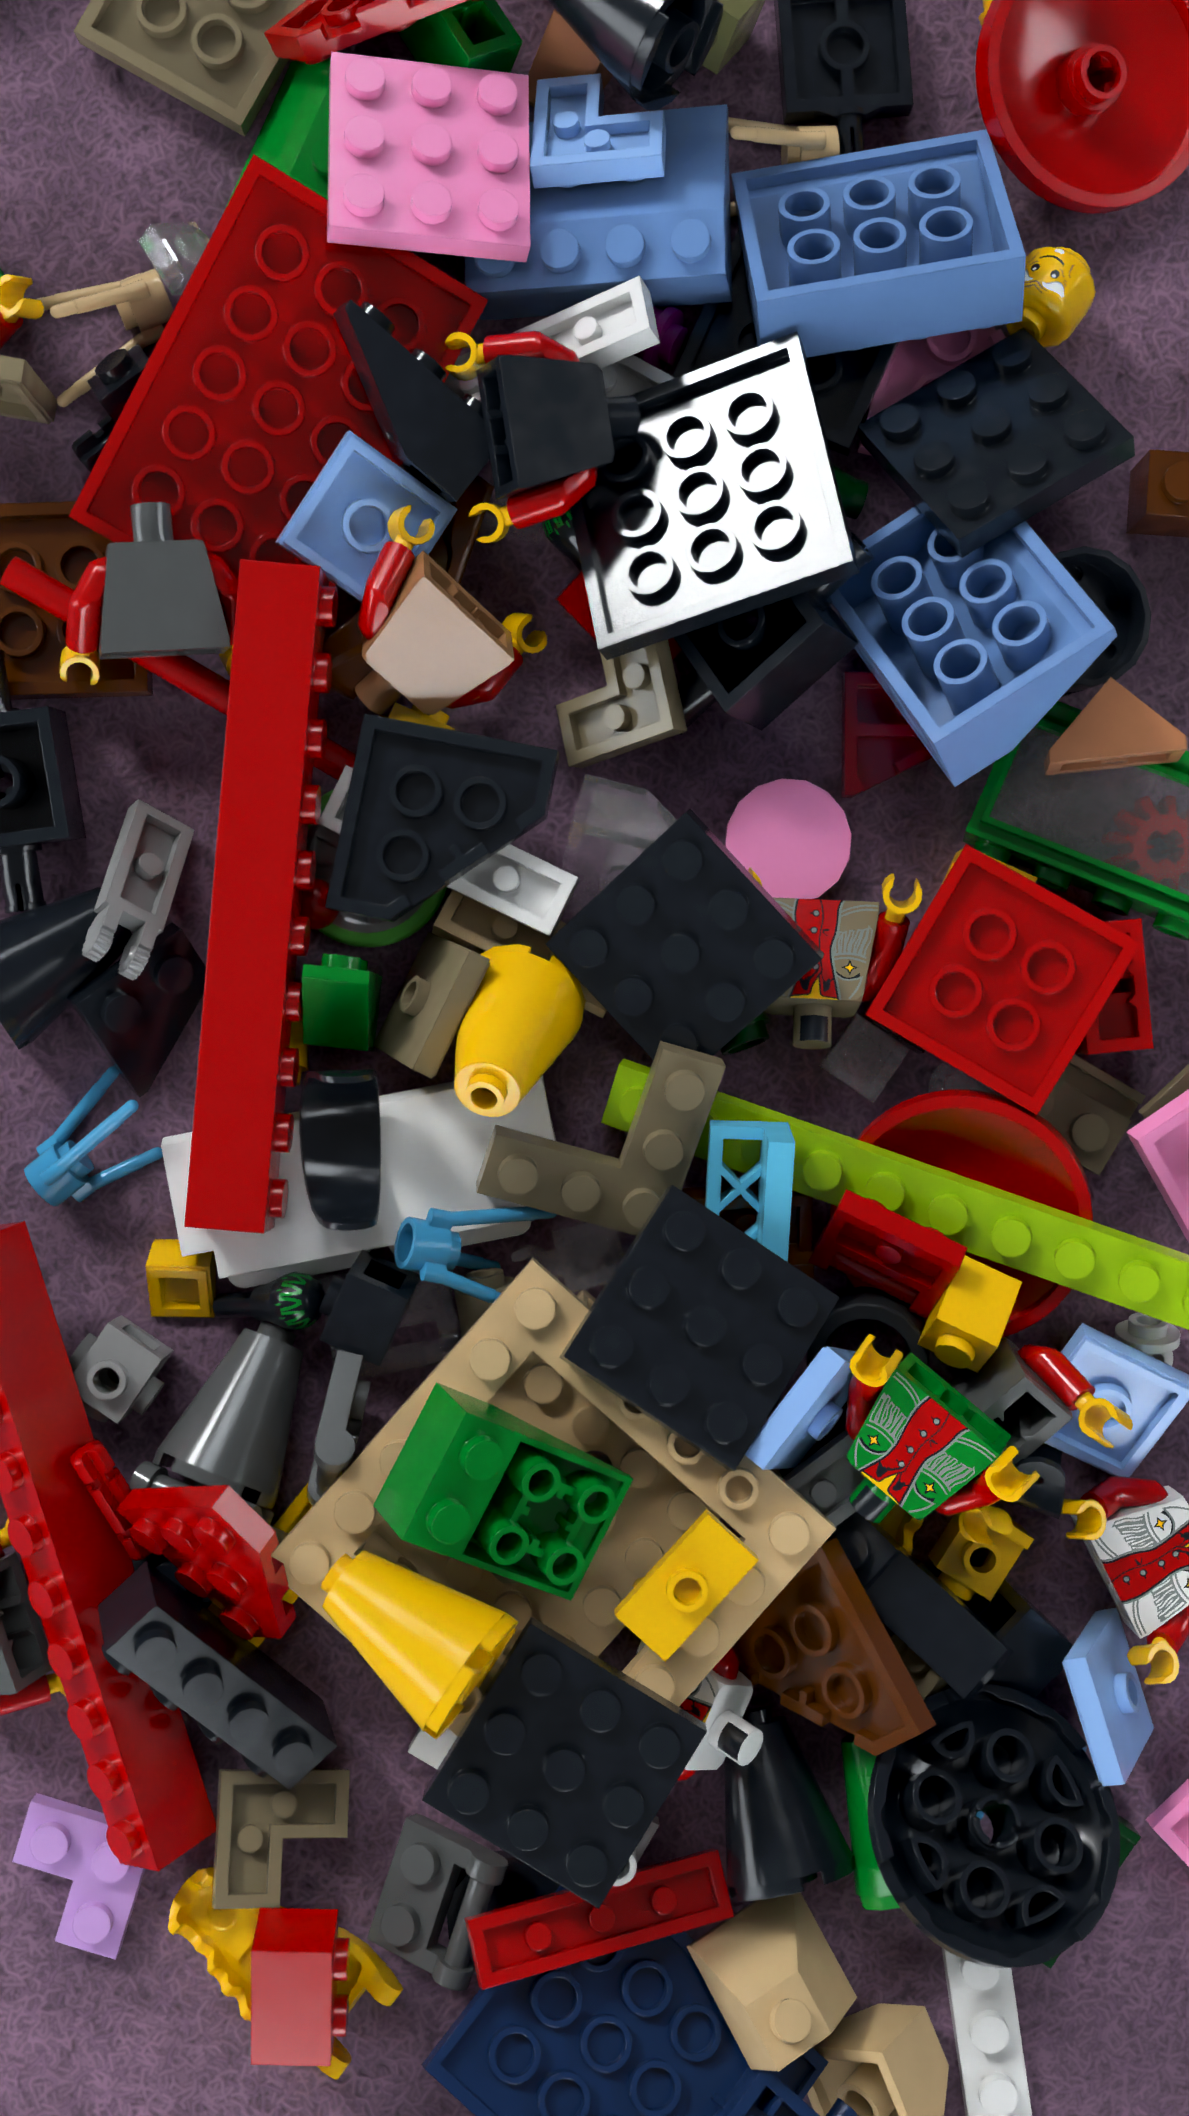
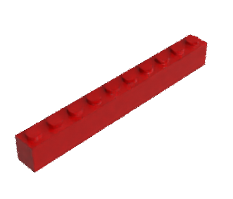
(258, 896)
(73, 1561)

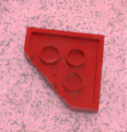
(333, 25)
(218, 1551)

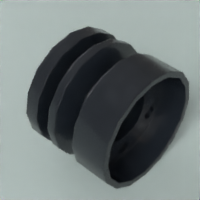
(1123, 602)

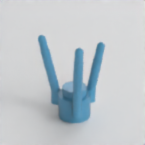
(64, 1167)
(435, 1250)

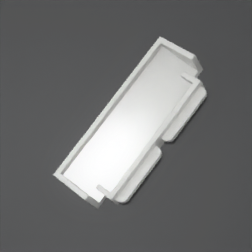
(427, 1161)

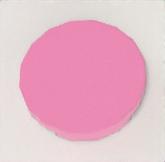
(790, 838)

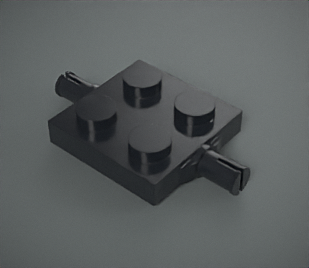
(843, 63)

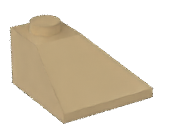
(773, 1980)
(883, 2064)

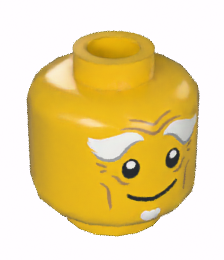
(1055, 294)

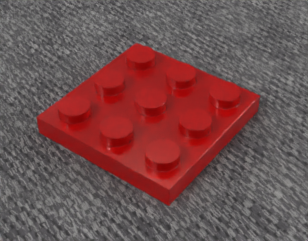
(1002, 979)

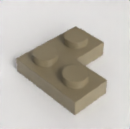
(628, 713)
(255, 1819)

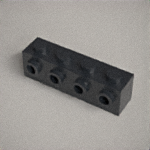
(214, 1676)

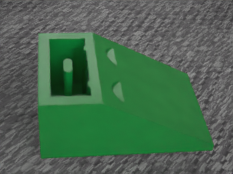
(500, 1494)

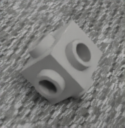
(133, 1356)

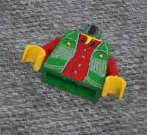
(922, 1442)

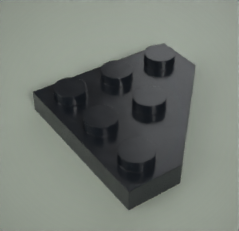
(429, 811)

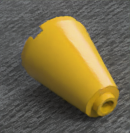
(514, 1028)
(416, 1634)

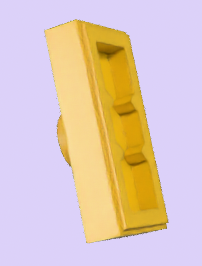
(685, 1585)

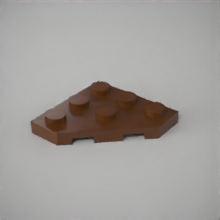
(834, 1657)

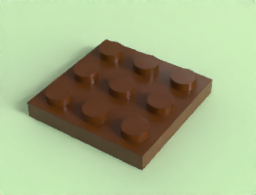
(33, 637)

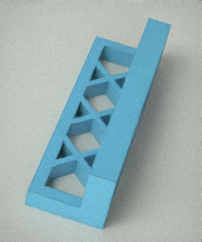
(774, 1174)

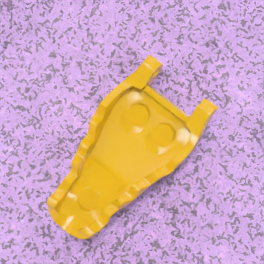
(227, 1942)

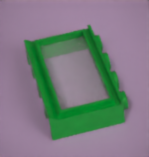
(1095, 830)

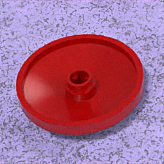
(1087, 97)
(998, 1146)

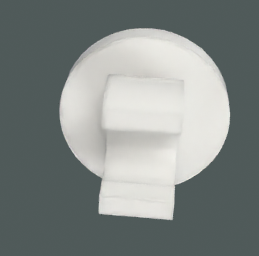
(1149, 1336)

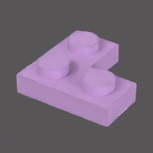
(74, 1845)

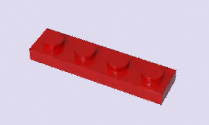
(568, 1930)

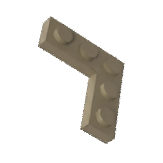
(607, 1188)

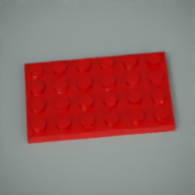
(257, 375)

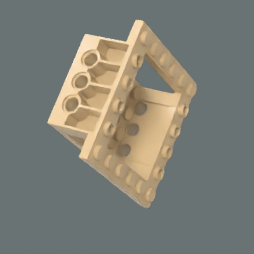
(516, 1366)

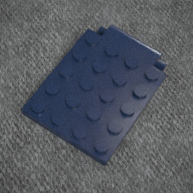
(613, 2040)

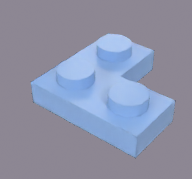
(582, 146)

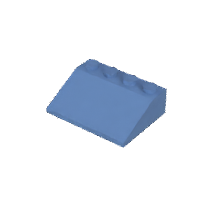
(606, 233)
(881, 245)
(970, 641)

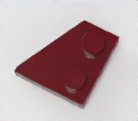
(874, 736)

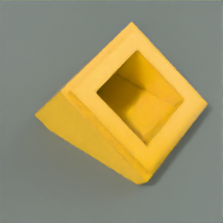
(178, 1283)

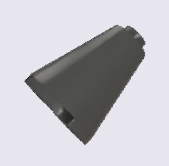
(240, 1417)

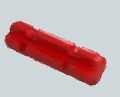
(108, 1490)

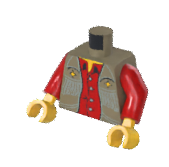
(856, 961)

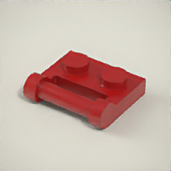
(888, 1252)

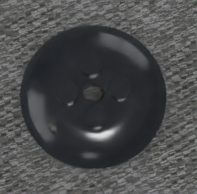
(1050, 1816)

